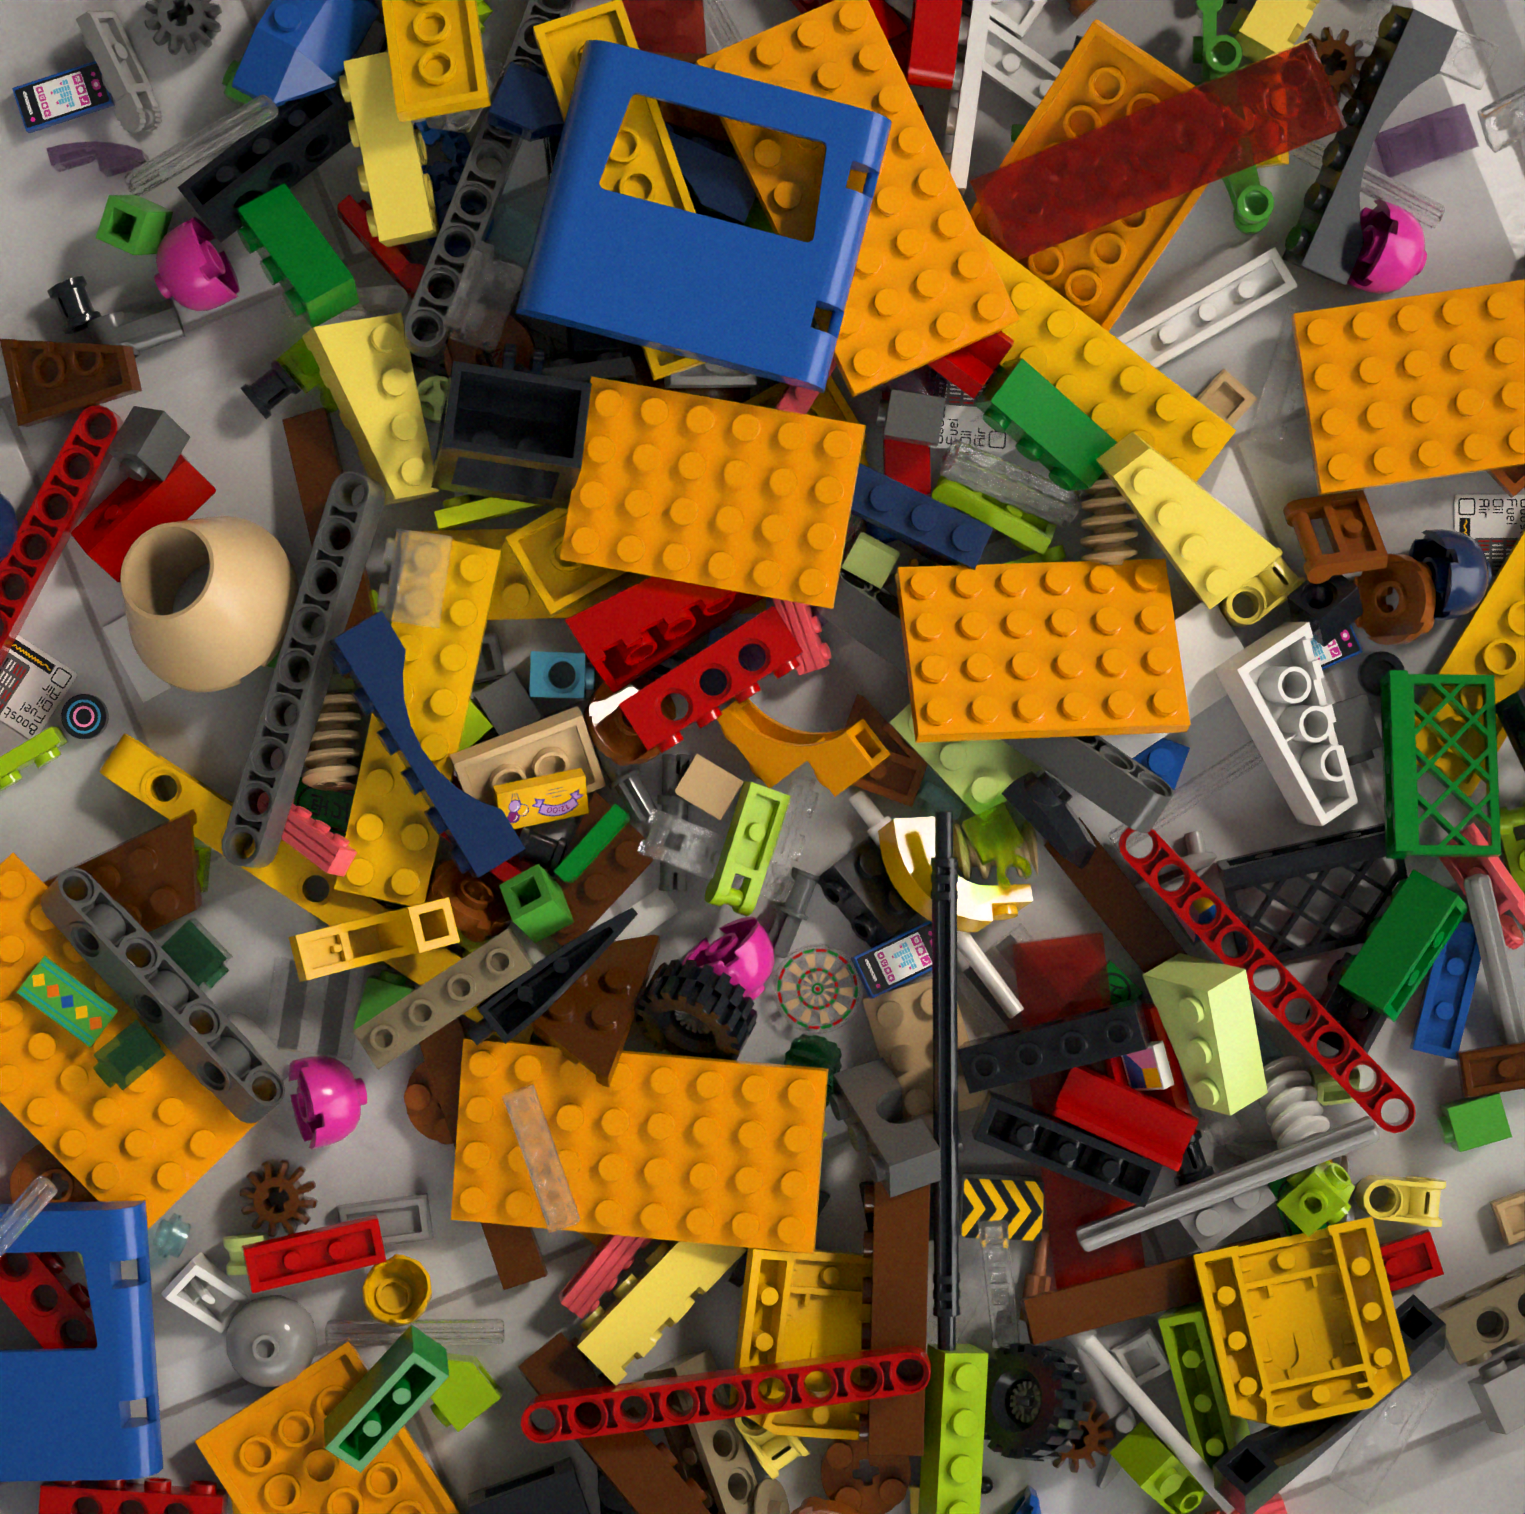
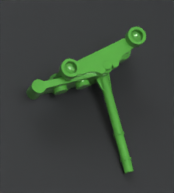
(1217, 57)

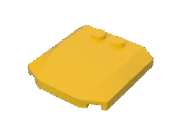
(803, 1310)
(1303, 1324)

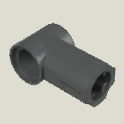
(139, 328)

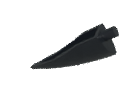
(537, 989)

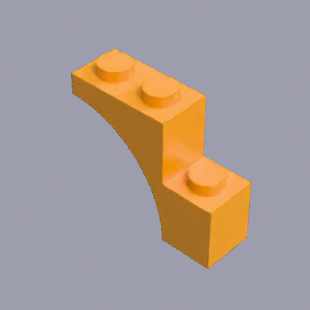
(778, 750)

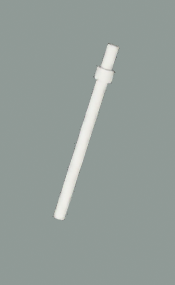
(965, 942)
(1149, 1412)

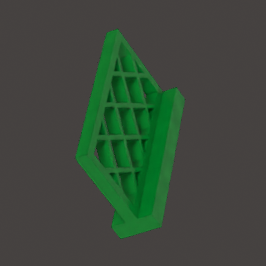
(1401, 772)

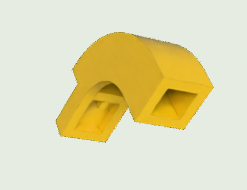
(906, 853)
(374, 939)

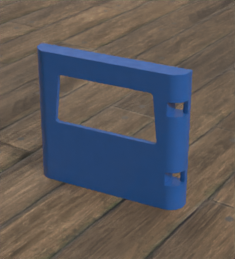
(689, 277)
(70, 1407)

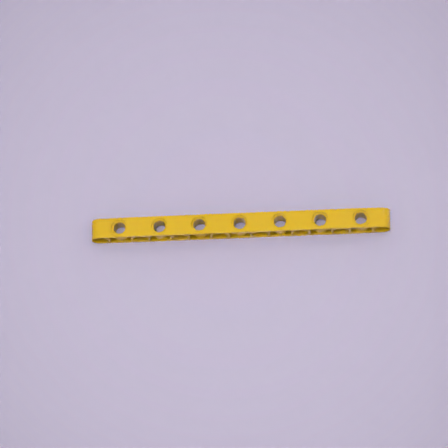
(137, 772)

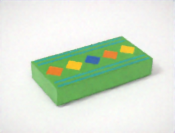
(67, 1001)

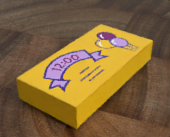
(543, 798)

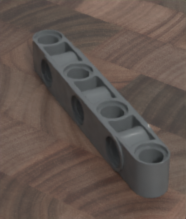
(162, 995)

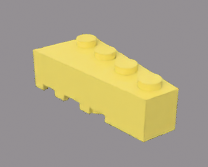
(1271, 26)
(391, 155)
(378, 401)
(1194, 530)
(652, 1302)

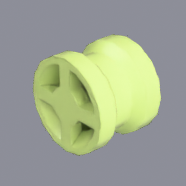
(432, 391)
(234, 1245)

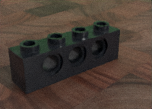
(274, 154)
(1054, 1045)
(1065, 1148)

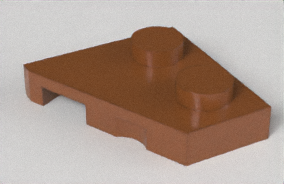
(902, 771)

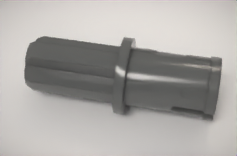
(629, 787)
(791, 912)

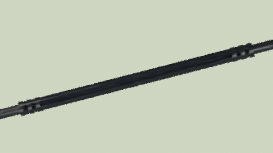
(945, 1080)

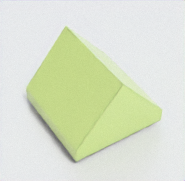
(870, 559)
(1328, 1089)

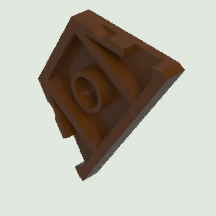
(151, 873)
(599, 1007)

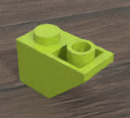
(465, 1392)
(1158, 1470)

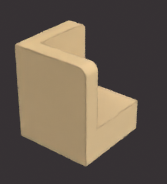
(708, 786)

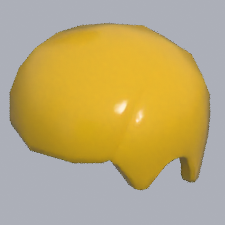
(397, 1291)

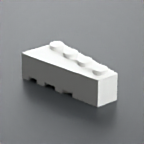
(1288, 718)

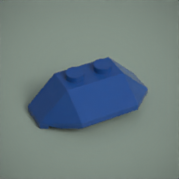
(302, 47)

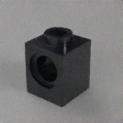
(1341, 606)

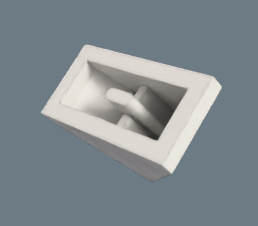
(206, 1293)

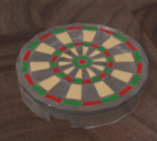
(817, 988)

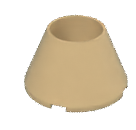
(233, 621)

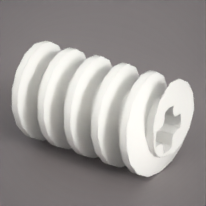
(1291, 1102)

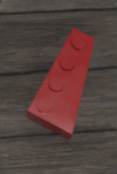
(650, 625)

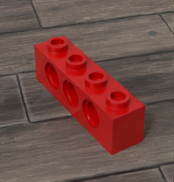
(645, 706)
(46, 1322)
(153, 1495)

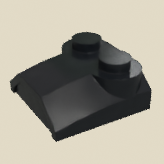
(1046, 808)

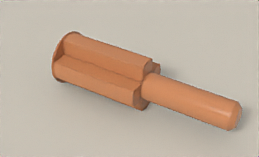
(1037, 1281)

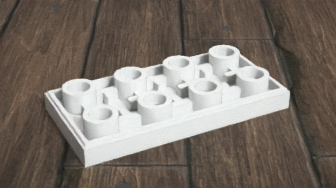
(1204, 644)

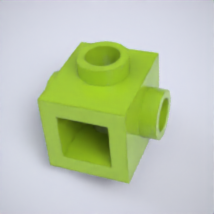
(1317, 1196)

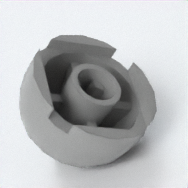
(271, 1341)

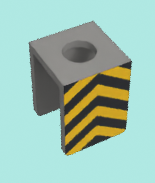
(1002, 1198)

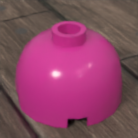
(1391, 249)
(194, 269)
(742, 954)
(326, 1099)

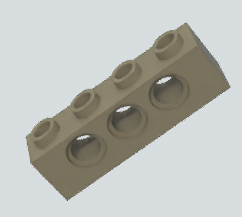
(444, 998)
(1462, 1312)
(711, 1449)

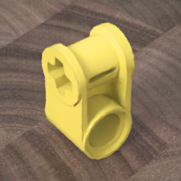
(1265, 589)
(1410, 1199)
(771, 1449)

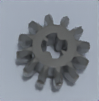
(188, 34)

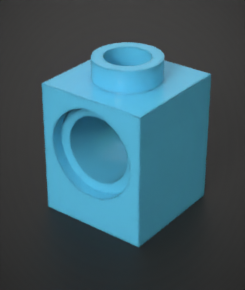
(540, 669)

